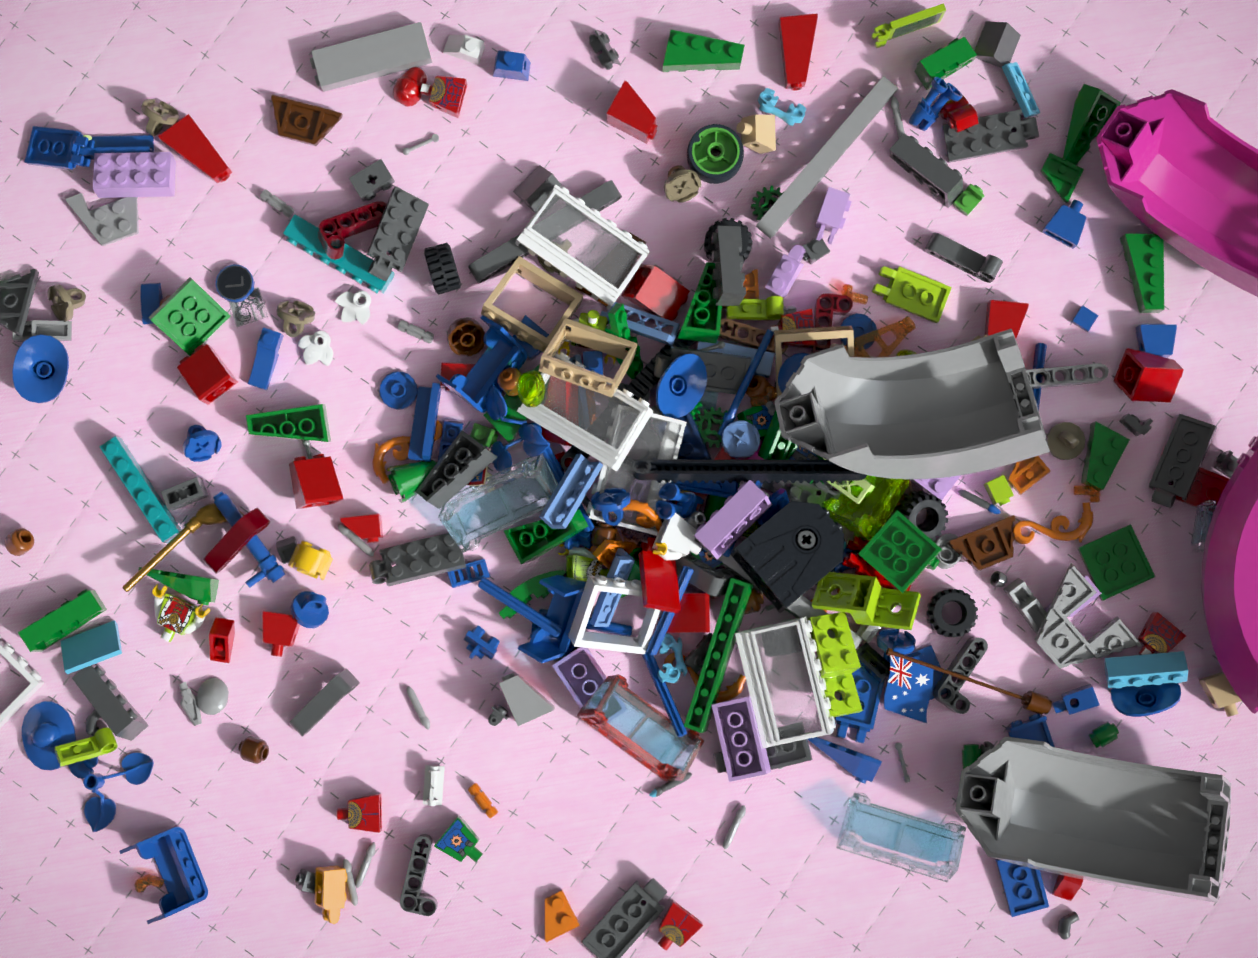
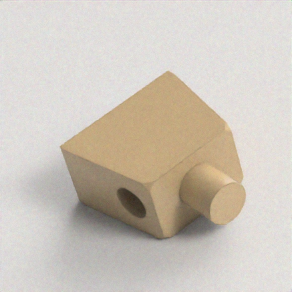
(758, 133)
(1220, 693)

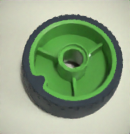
(715, 168)

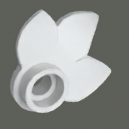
(352, 308)
(314, 350)

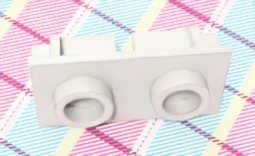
(433, 785)

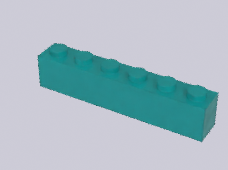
(353, 262)
(141, 489)

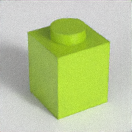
(999, 490)

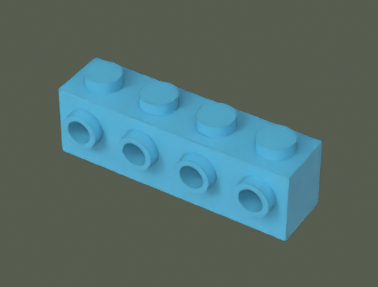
(1146, 669)

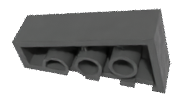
(928, 168)
(728, 266)
(455, 470)
(110, 702)

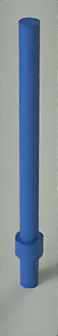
(730, 416)

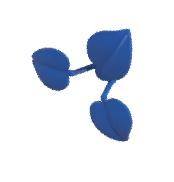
(531, 433)
(102, 811)

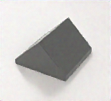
(997, 43)
(536, 187)

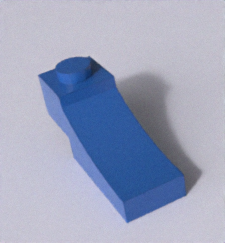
(265, 358)

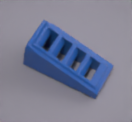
(454, 583)

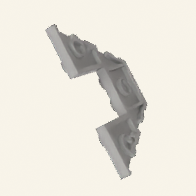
(1060, 637)

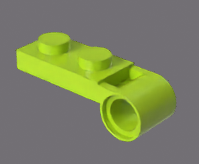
(757, 309)
(100, 744)

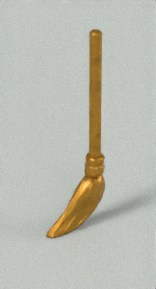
(206, 515)

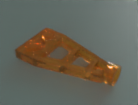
(899, 329)

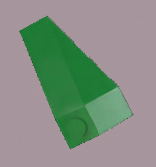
(1089, 115)
(192, 586)

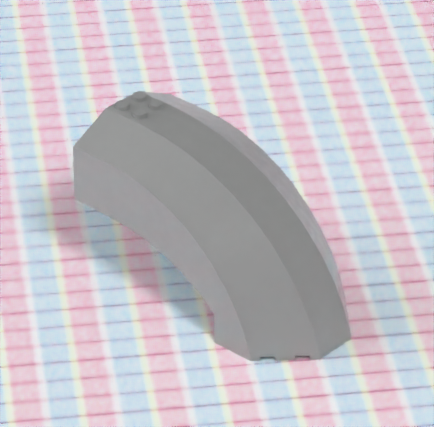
(916, 412)
(1099, 818)

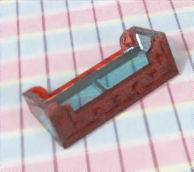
(640, 729)

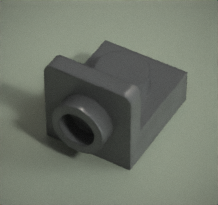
(815, 250)
(1133, 424)
(1226, 463)
(305, 881)

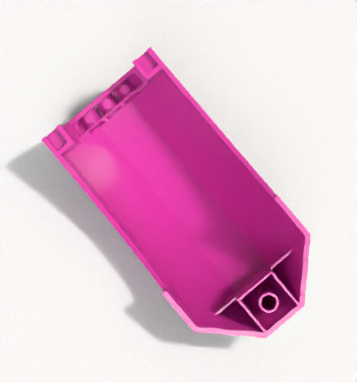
(1187, 182)
(1231, 578)

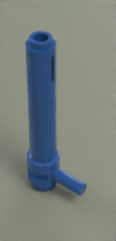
(266, 561)

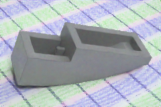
(57, 329)
(1026, 603)

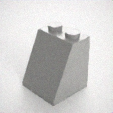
(524, 699)

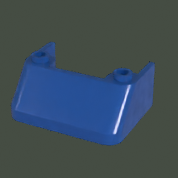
(501, 353)
(562, 611)
(177, 868)

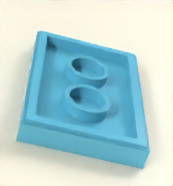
(91, 647)

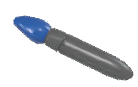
(978, 501)

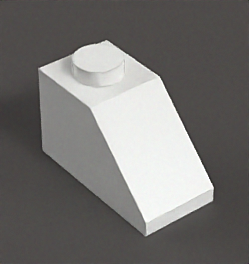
(464, 48)

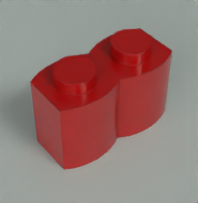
(959, 114)

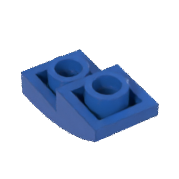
(150, 300)
(449, 434)

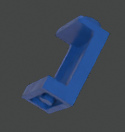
(1032, 729)

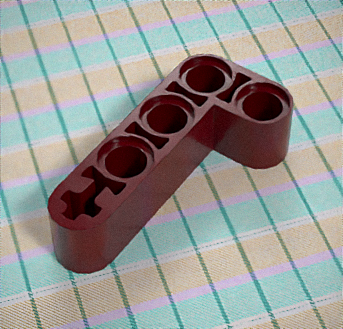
(371, 213)
(827, 313)
(236, 539)

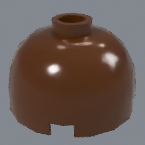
(465, 336)

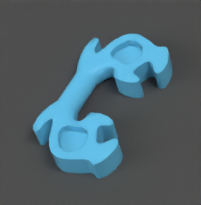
(768, 101)
(672, 673)

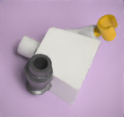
(677, 537)

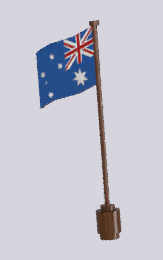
(912, 683)

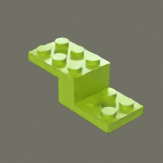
(866, 600)
(837, 661)

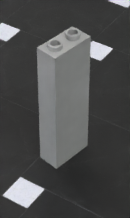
(370, 57)

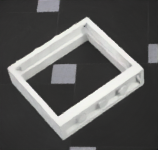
(602, 641)
(32, 676)

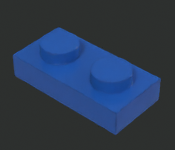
(779, 500)

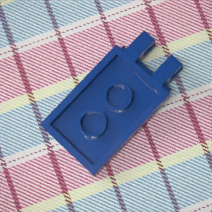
(57, 148)
(869, 693)
(1022, 888)

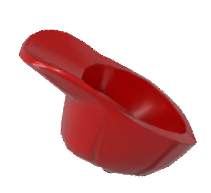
(408, 87)

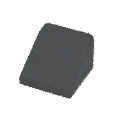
(286, 548)

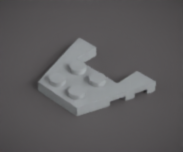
(108, 222)

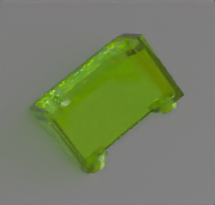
(874, 509)

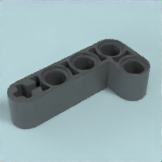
(964, 258)
(705, 577)
(957, 666)
(324, 701)
(419, 873)

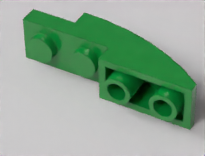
(619, 327)
(526, 589)

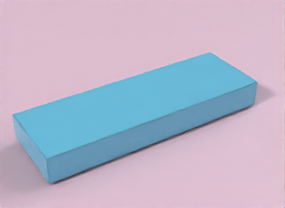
(1020, 89)

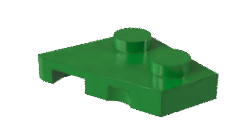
(1061, 175)

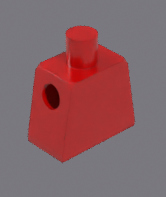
(279, 631)

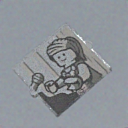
(249, 310)

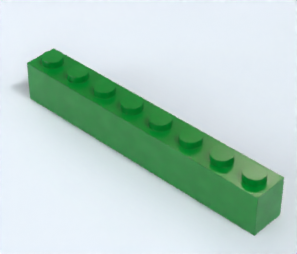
(718, 655)

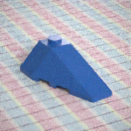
(856, 763)

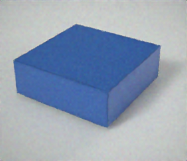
(1084, 318)

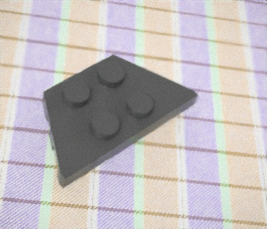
(16, 300)

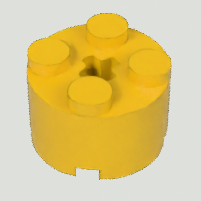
(311, 561)

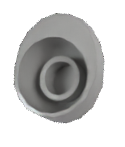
(947, 556)
(212, 696)

